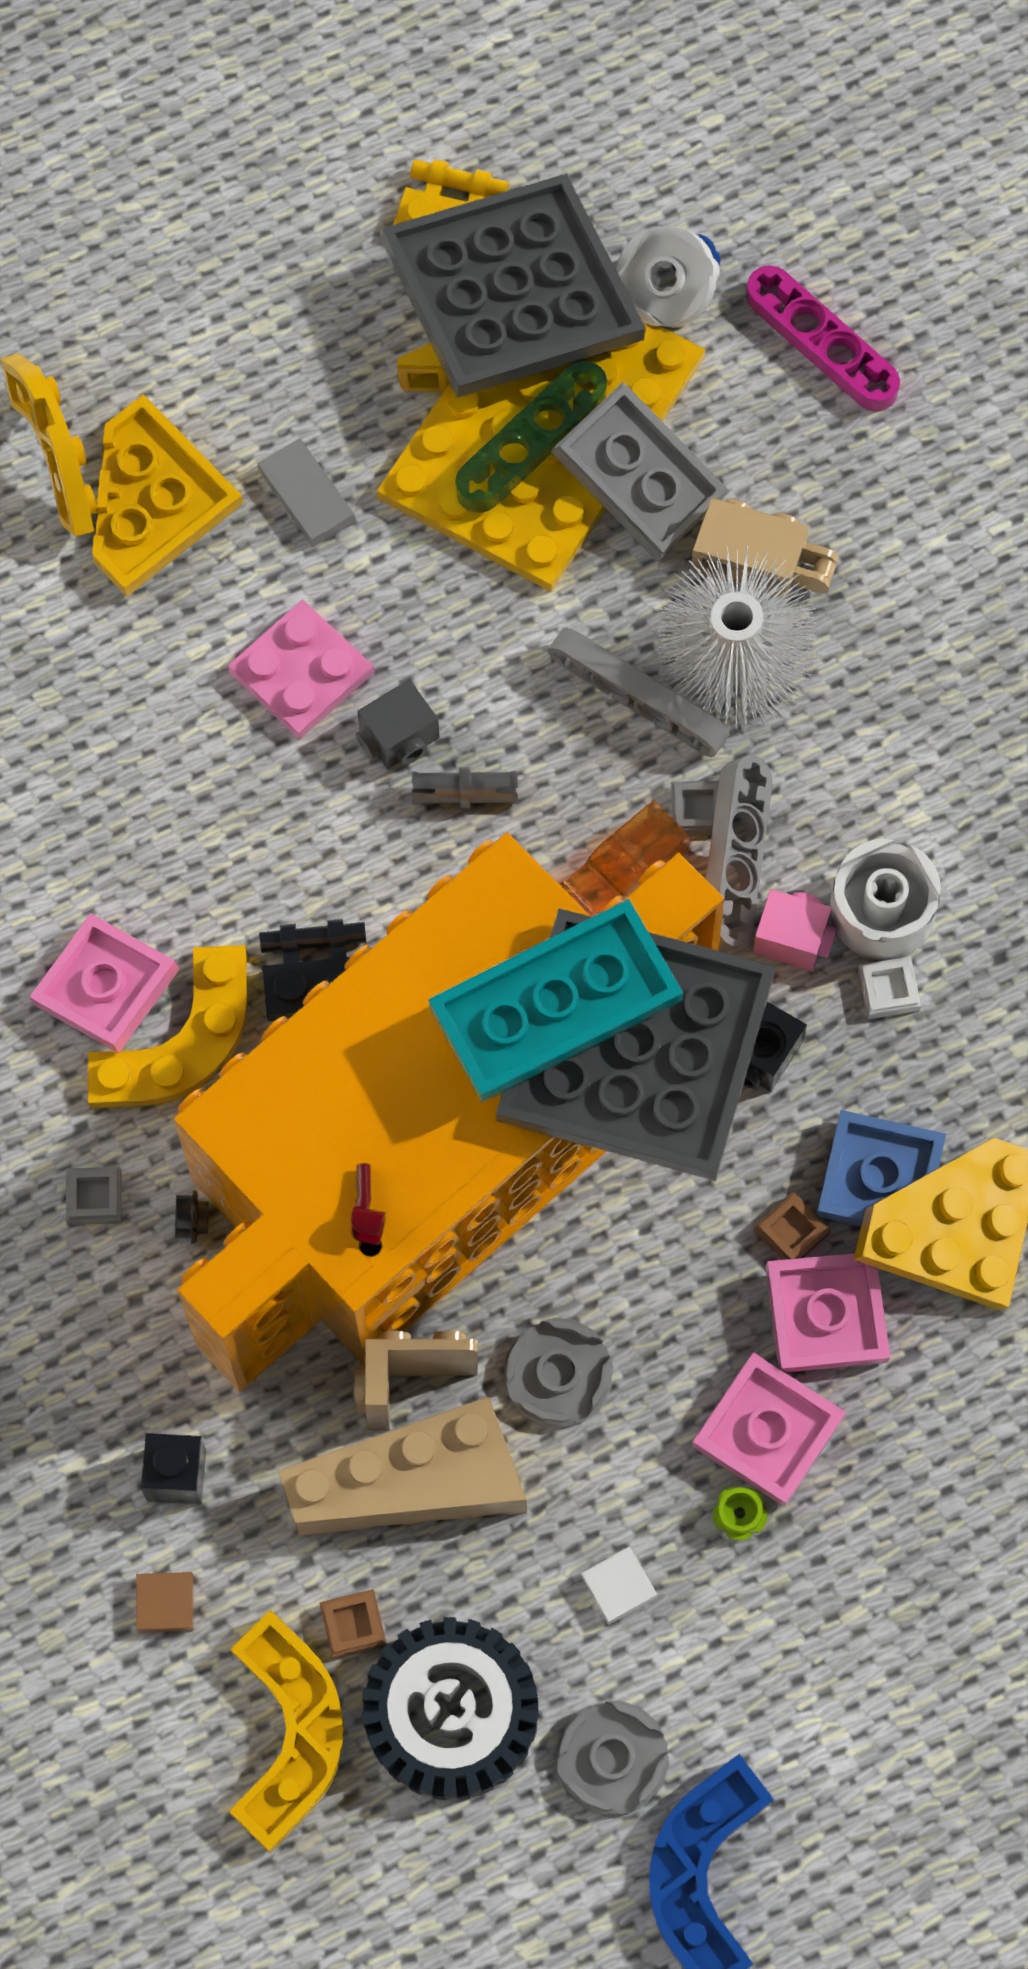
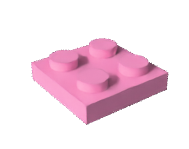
(301, 669)
(104, 983)
(826, 1313)
(768, 1429)

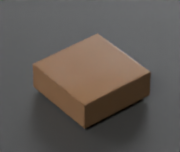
(792, 1228)
(165, 1602)
(353, 1624)

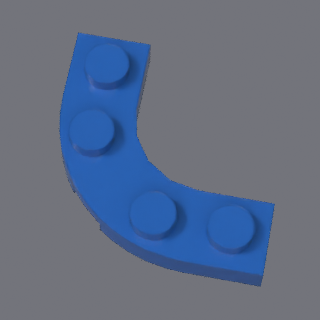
(682, 1860)

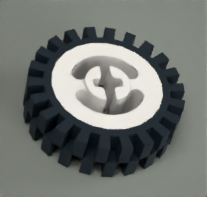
(497, 1741)

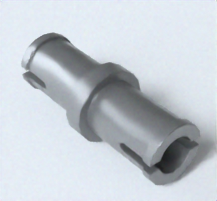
(464, 787)

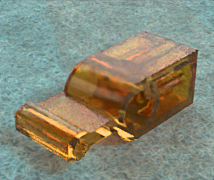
(624, 857)

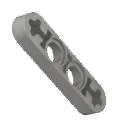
(639, 692)
(728, 849)

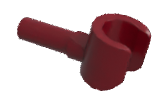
(366, 1222)

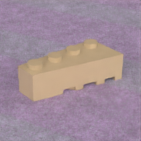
(409, 1476)

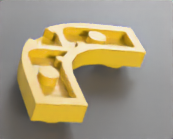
(39, 403)
(192, 1055)
(312, 1733)

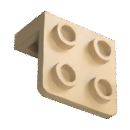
(399, 1355)

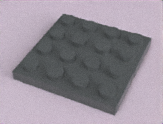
(512, 285)
(665, 1083)

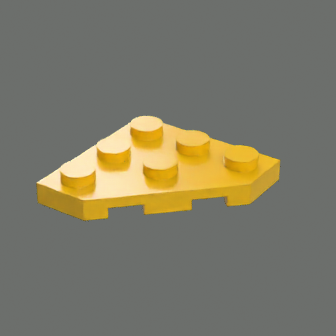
(153, 496)
(955, 1225)

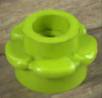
(746, 1499)

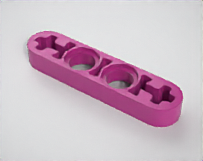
(829, 333)

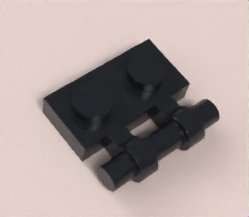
(290, 982)

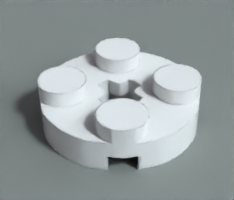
(694, 272)

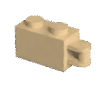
(782, 535)

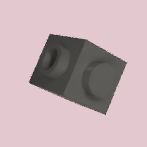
(397, 726)

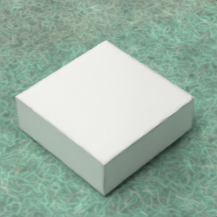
(889, 987)
(619, 1585)

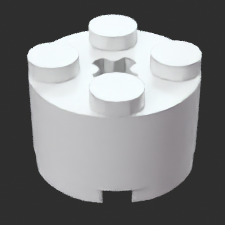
(895, 874)

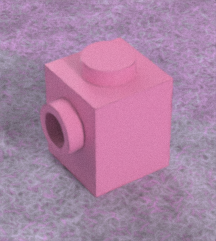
(794, 930)

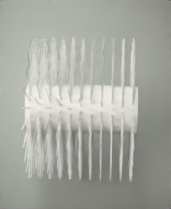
(737, 638)

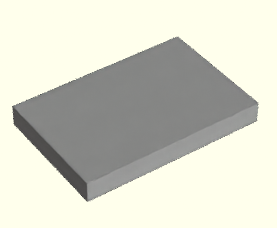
(639, 471)

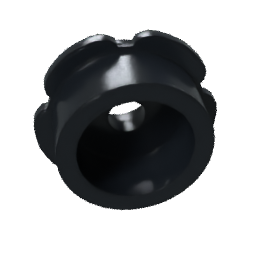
(191, 1216)

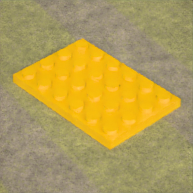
(550, 511)

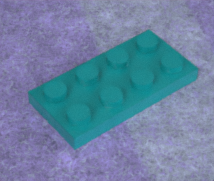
(555, 1000)

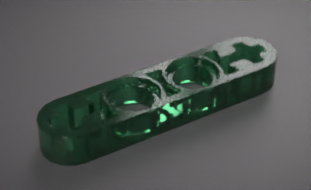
(525, 431)

